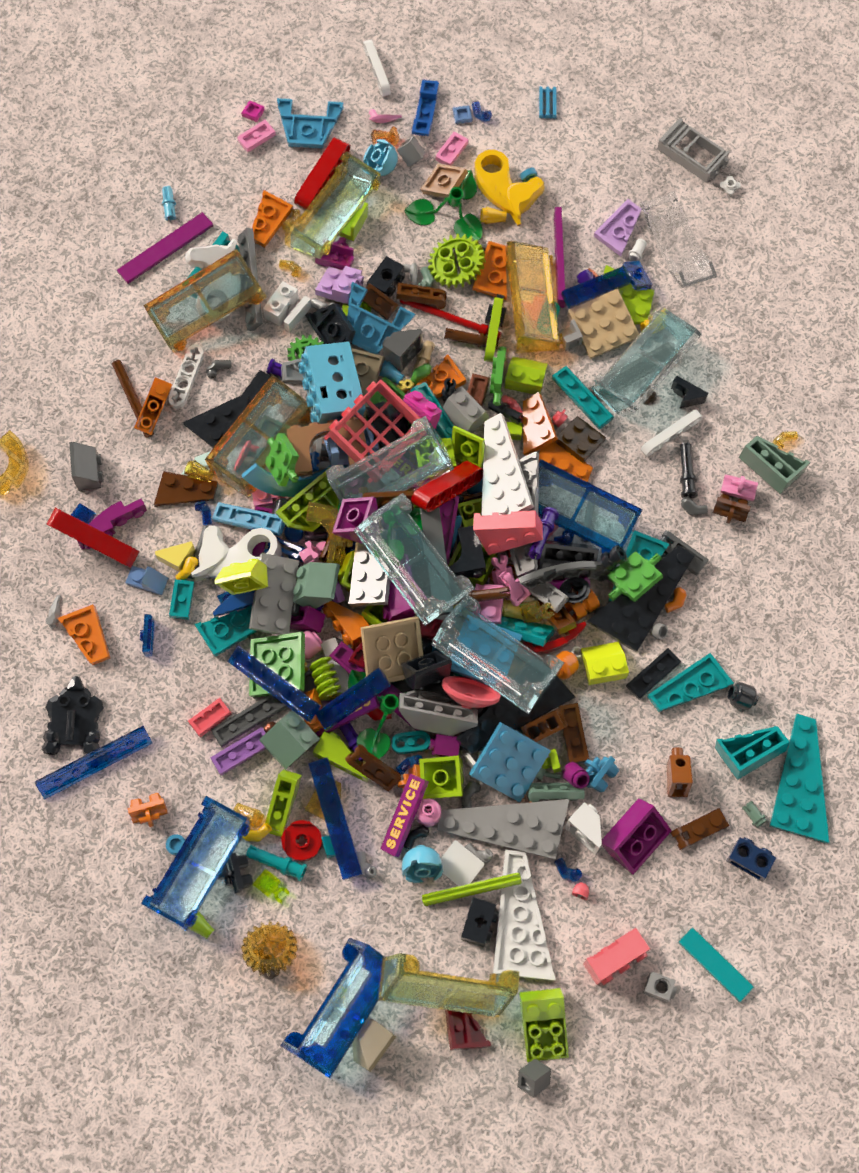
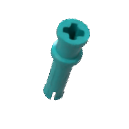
(285, 865)

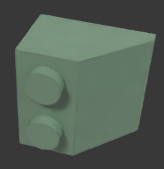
(316, 584)
(289, 739)

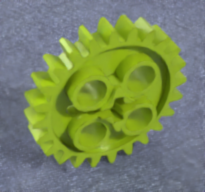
(441, 265)

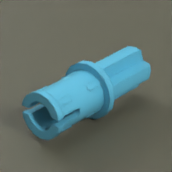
(168, 203)

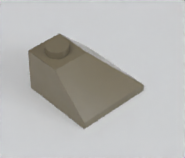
(371, 1044)

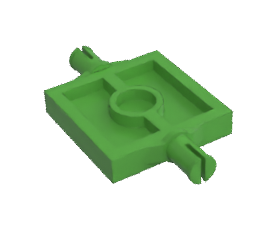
(497, 375)
(282, 459)
(635, 576)

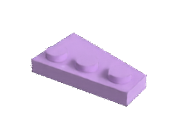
(618, 227)

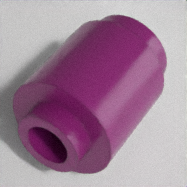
(575, 775)

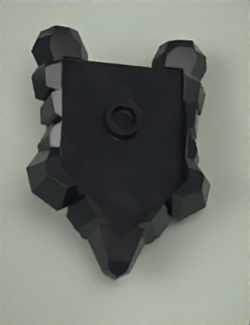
(72, 719)

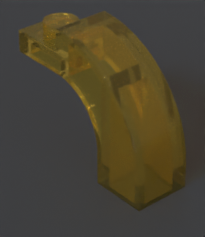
(18, 462)
(327, 517)

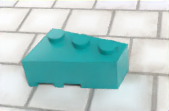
(751, 751)

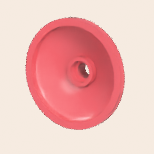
(470, 692)

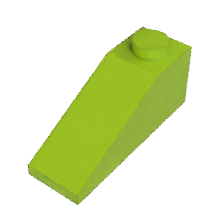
(334, 748)
(282, 801)

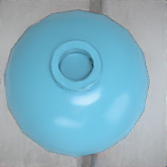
(381, 157)
(421, 863)

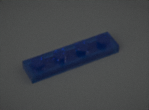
(596, 287)
(353, 699)

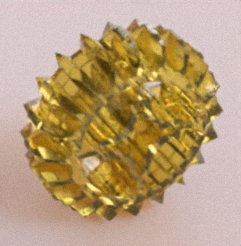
(284, 941)

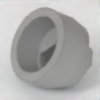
(659, 630)

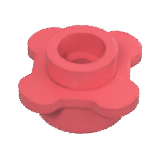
(559, 418)

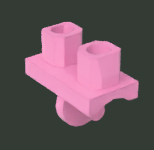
(739, 487)
(312, 553)

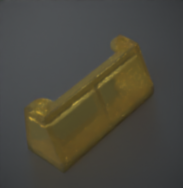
(532, 298)

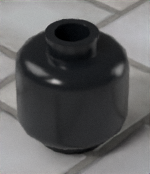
(742, 696)

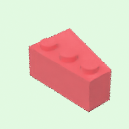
(507, 531)
(616, 957)

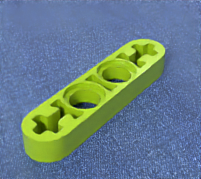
(493, 329)

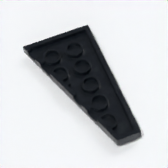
(630, 620)
(512, 715)

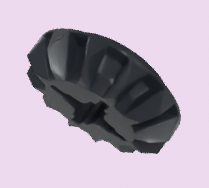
(579, 585)

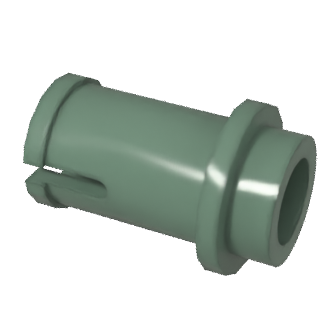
(754, 814)

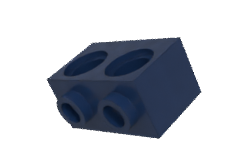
(749, 864)

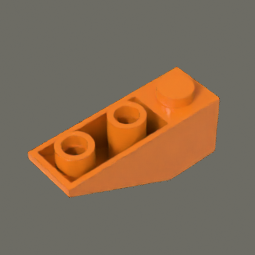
(153, 406)
(346, 622)

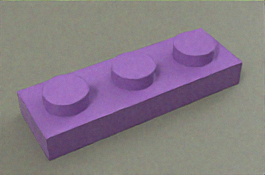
(239, 752)

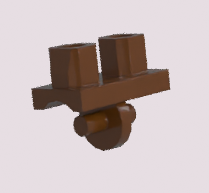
(731, 509)

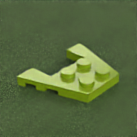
(637, 301)

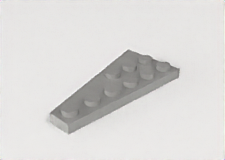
(521, 560)
(522, 826)

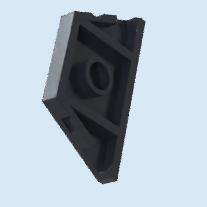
(331, 325)
(215, 422)

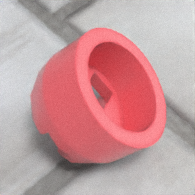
(581, 889)

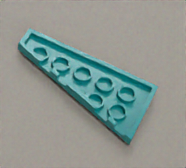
(800, 793)

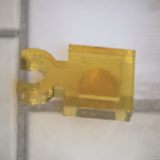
(533, 612)

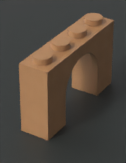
(303, 438)

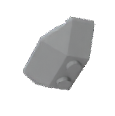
(436, 713)

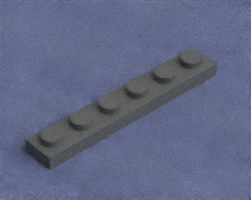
(247, 251)

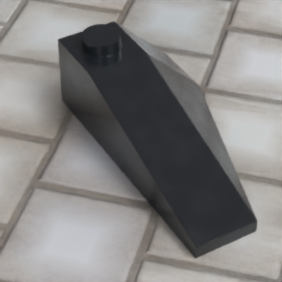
(380, 425)

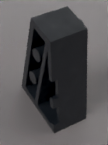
(560, 552)

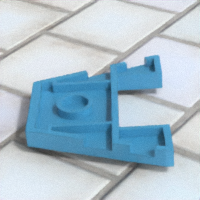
(308, 130)
(370, 328)

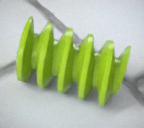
(324, 679)

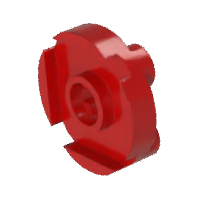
(293, 833)

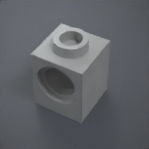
(650, 988)

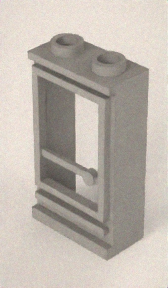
(669, 141)

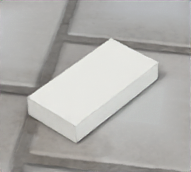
(297, 313)

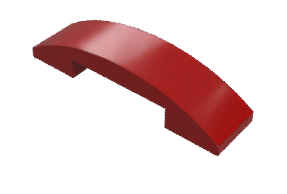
(558, 643)

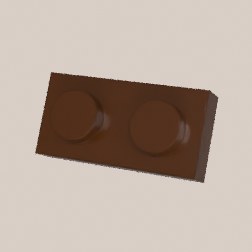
(379, 302)

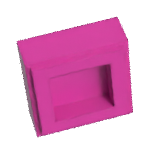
(253, 111)

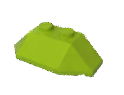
(295, 510)

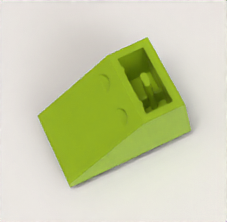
(544, 1024)

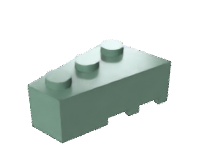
(772, 464)

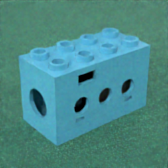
(330, 381)

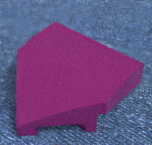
(339, 255)

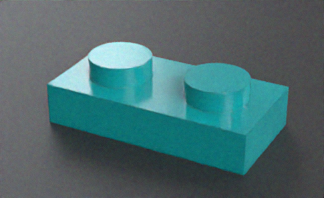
(181, 599)

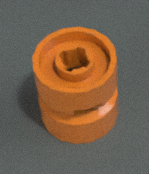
(581, 609)

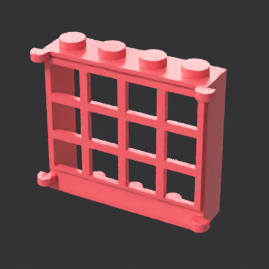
(392, 398)

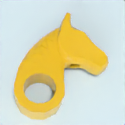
(499, 189)

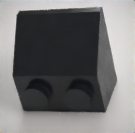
(426, 670)

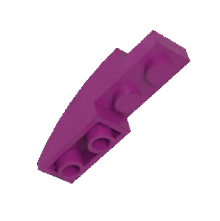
(116, 516)

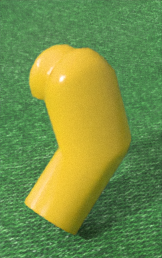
(188, 567)

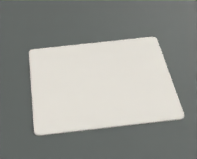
(460, 864)

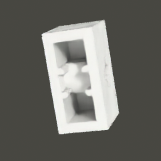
(281, 303)

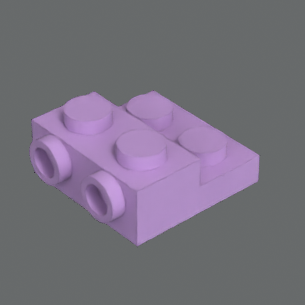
(337, 283)

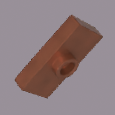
(478, 388)

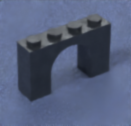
(471, 560)

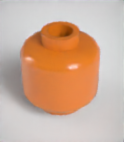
(570, 664)

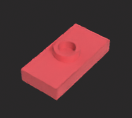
(209, 717)

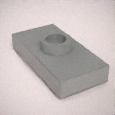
(550, 594)

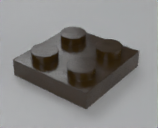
(580, 439)

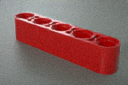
(321, 172)
(447, 486)
(92, 537)

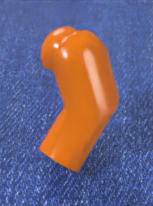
(678, 601)

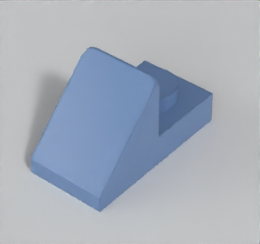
(147, 579)

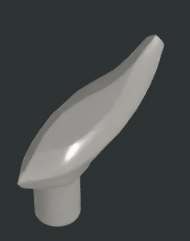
(413, 272)
(54, 613)

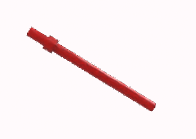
(483, 328)

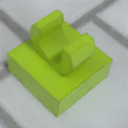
(552, 762)

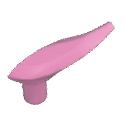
(384, 118)

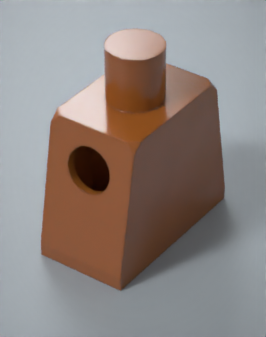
(678, 772)

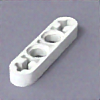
(377, 68)
(187, 377)
(671, 432)

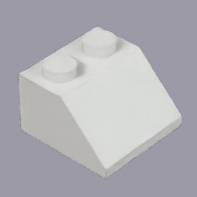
(586, 827)

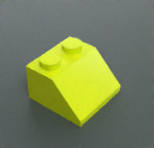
(243, 577)
(604, 663)

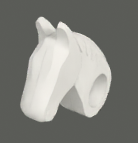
(205, 256)
(216, 554)

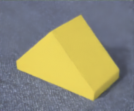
(176, 555)

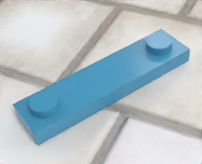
(247, 518)

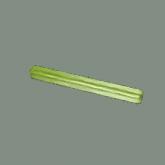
(471, 889)

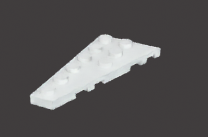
(503, 478)
(520, 930)

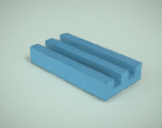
(547, 91)

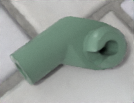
(428, 278)

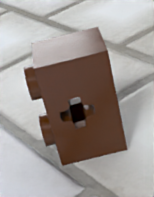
(545, 725)

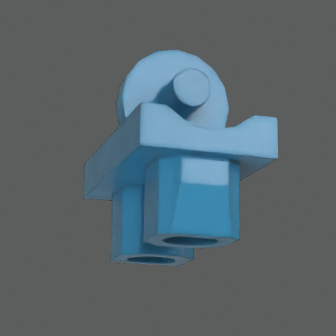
(596, 771)

